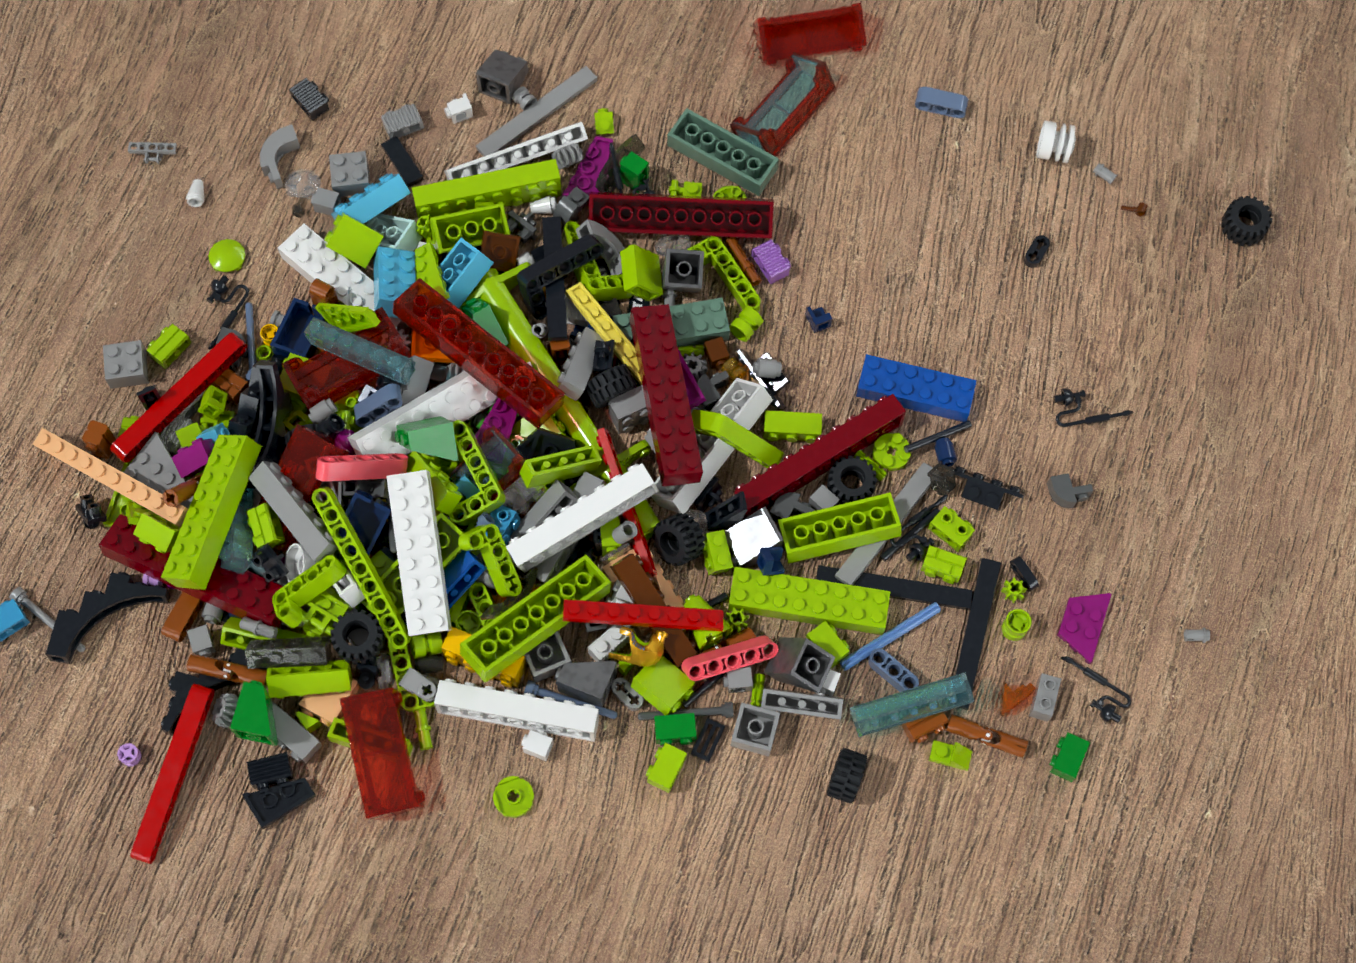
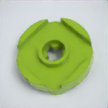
(881, 447)
(508, 807)

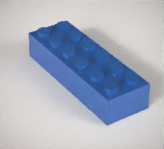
(917, 388)

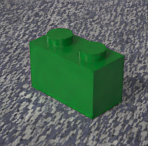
(634, 170)
(675, 729)
(1069, 756)

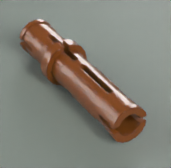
(747, 267)

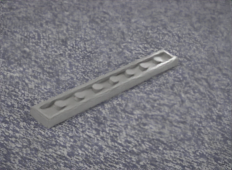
(537, 112)
(904, 503)

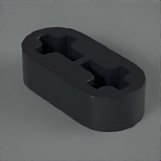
(1033, 250)
(1024, 573)

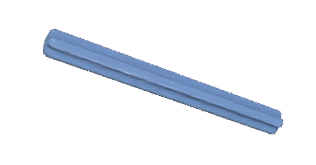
(890, 636)

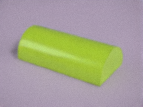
(467, 225)

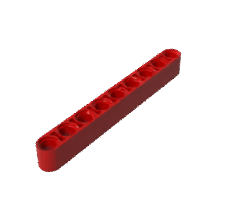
(178, 397)
(172, 774)

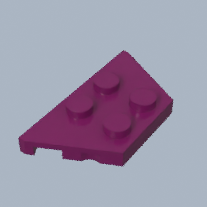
(1083, 623)

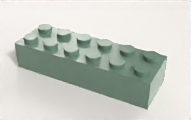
(722, 152)
(692, 322)

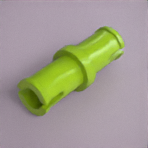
(423, 729)

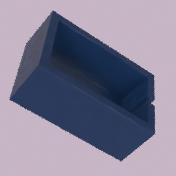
(290, 333)
(366, 518)

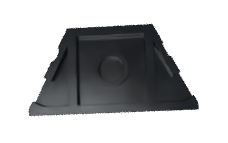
(545, 442)

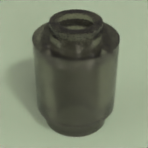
(429, 664)

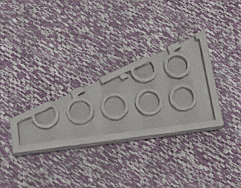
(155, 467)

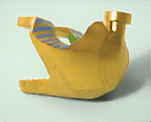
(642, 653)

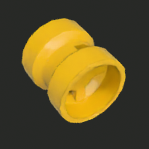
(267, 333)

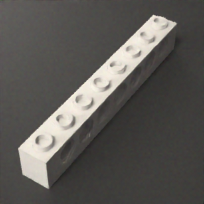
(520, 152)

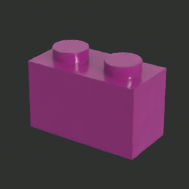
(194, 458)

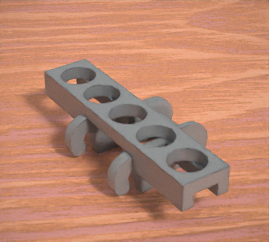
(146, 151)

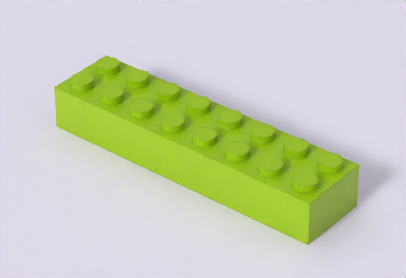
(505, 186)
(211, 512)
(809, 601)
(532, 619)

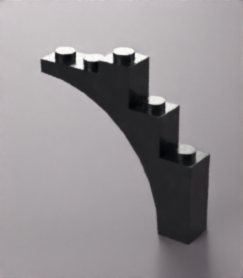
(249, 404)
(274, 408)
(73, 626)
(181, 685)

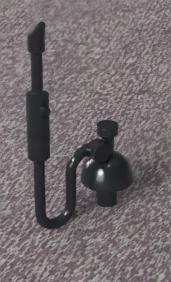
(618, 179)
(220, 288)
(1067, 398)
(918, 550)
(1107, 711)

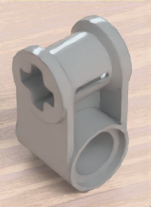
(416, 683)

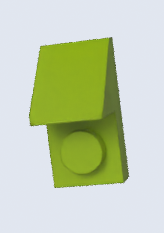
(950, 755)

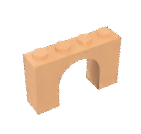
(664, 585)

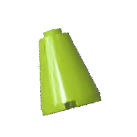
(704, 638)

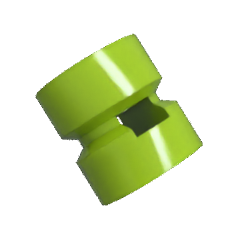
(745, 326)
(468, 622)
(1016, 624)
(426, 643)

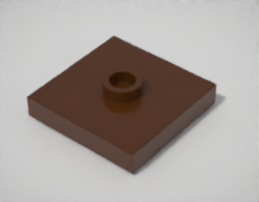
(500, 249)

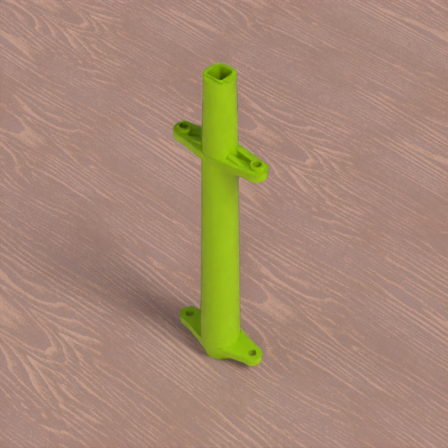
(494, 291)

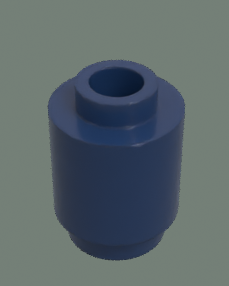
(945, 452)

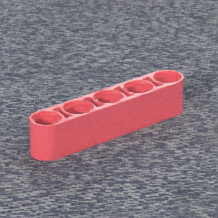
(360, 466)
(722, 654)

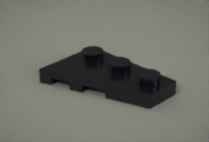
(277, 801)

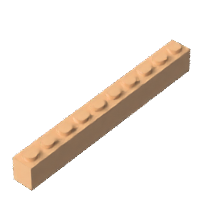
(109, 476)

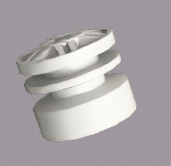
(1055, 141)
(297, 561)

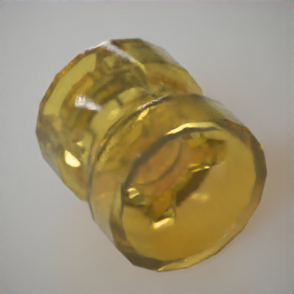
(733, 369)

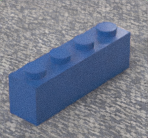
(461, 575)

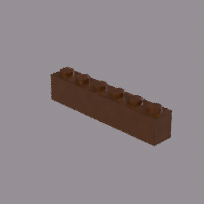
(642, 591)

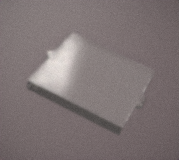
(615, 553)

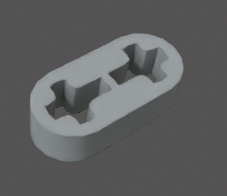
(624, 697)

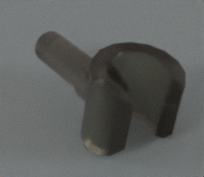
(297, 210)

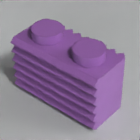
(771, 261)

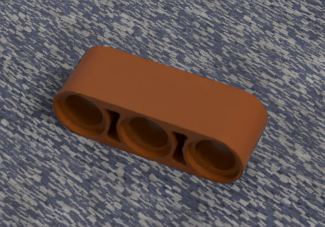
(322, 292)
(182, 617)

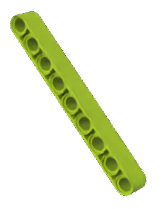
(361, 557)

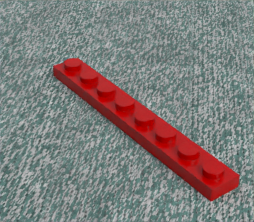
(610, 458)
(642, 615)

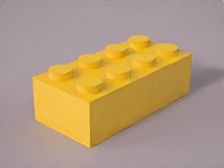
(509, 676)

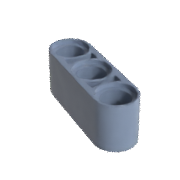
(941, 102)
(378, 405)
(888, 663)

